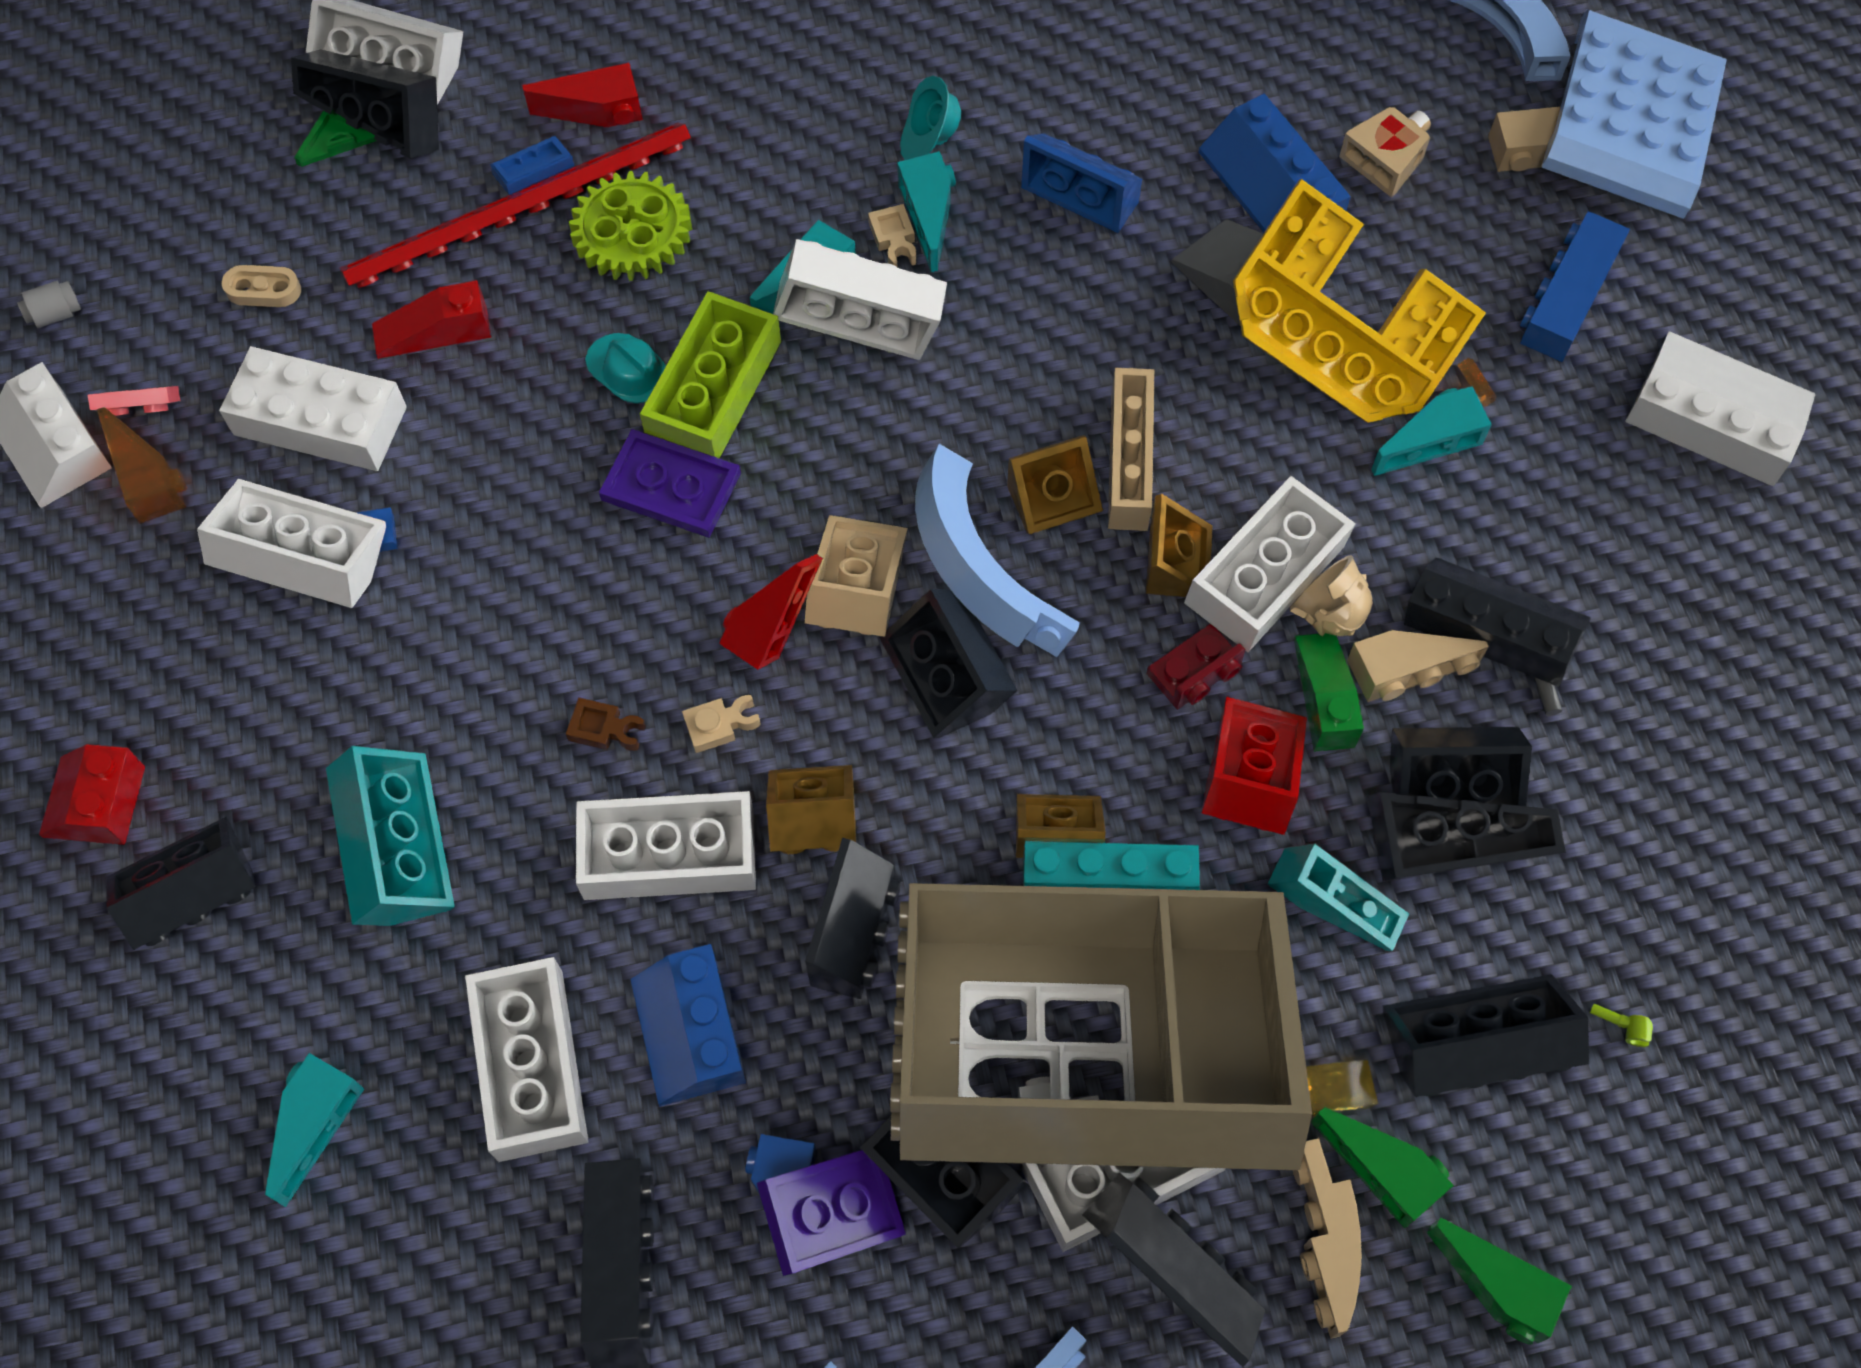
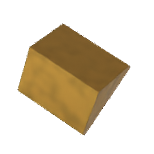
(1054, 484)
(1177, 548)
(1058, 819)

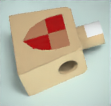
(1387, 147)

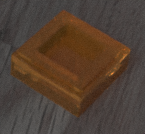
(1477, 380)

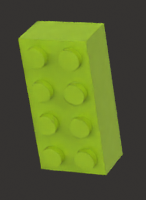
(712, 375)

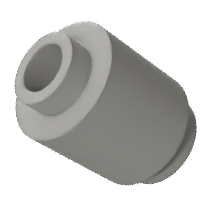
(48, 304)

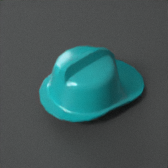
(931, 118)
(625, 366)

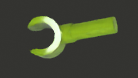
(1638, 1027)

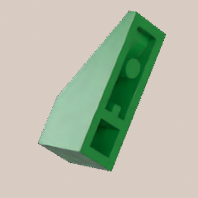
(1328, 693)
(1392, 1169)
(1506, 1286)

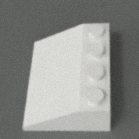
(1722, 409)

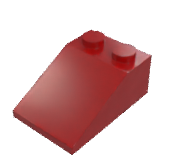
(1255, 766)

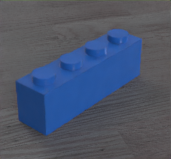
(1574, 285)

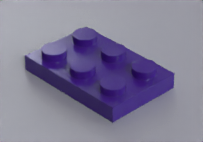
(670, 483)
(829, 1211)

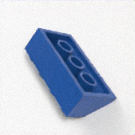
(1263, 160)

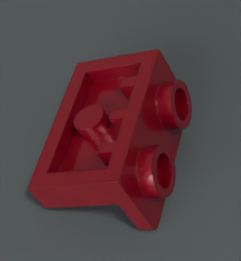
(1195, 666)

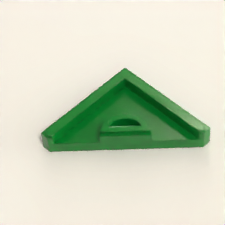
(329, 138)

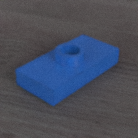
(532, 165)

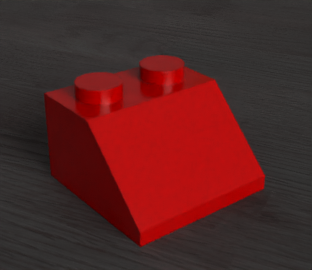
(93, 795)

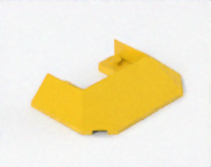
(1323, 342)

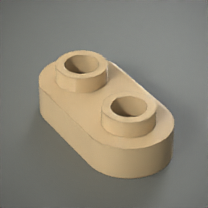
(263, 286)

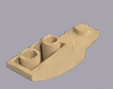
(1335, 1254)

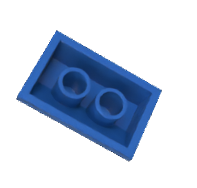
(1079, 181)
(687, 1026)

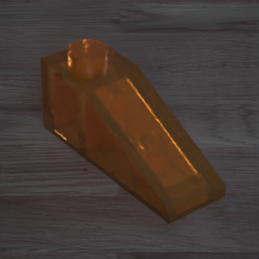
(143, 473)

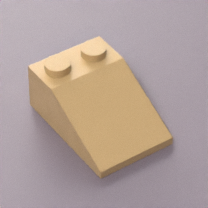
(856, 576)

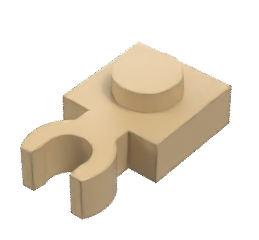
(893, 232)
(714, 724)

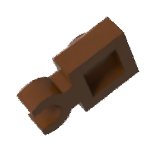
(599, 723)

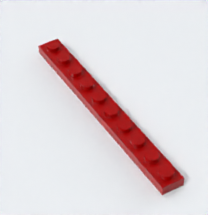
(502, 211)

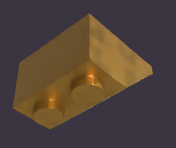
(810, 808)

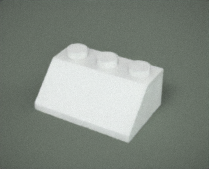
(46, 437)

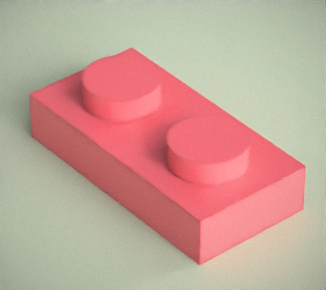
(119, 401)

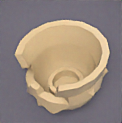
(1336, 600)

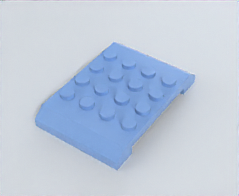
(1636, 114)

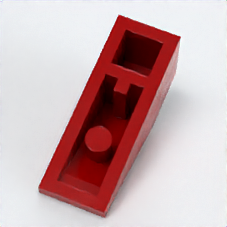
(592, 97)
(435, 320)
(764, 621)

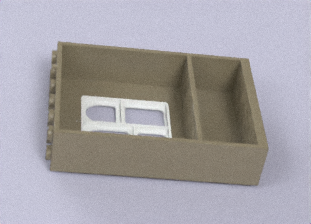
(1203, 1021)

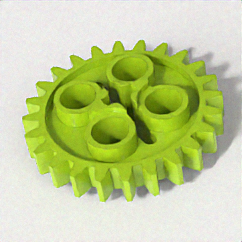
(622, 217)

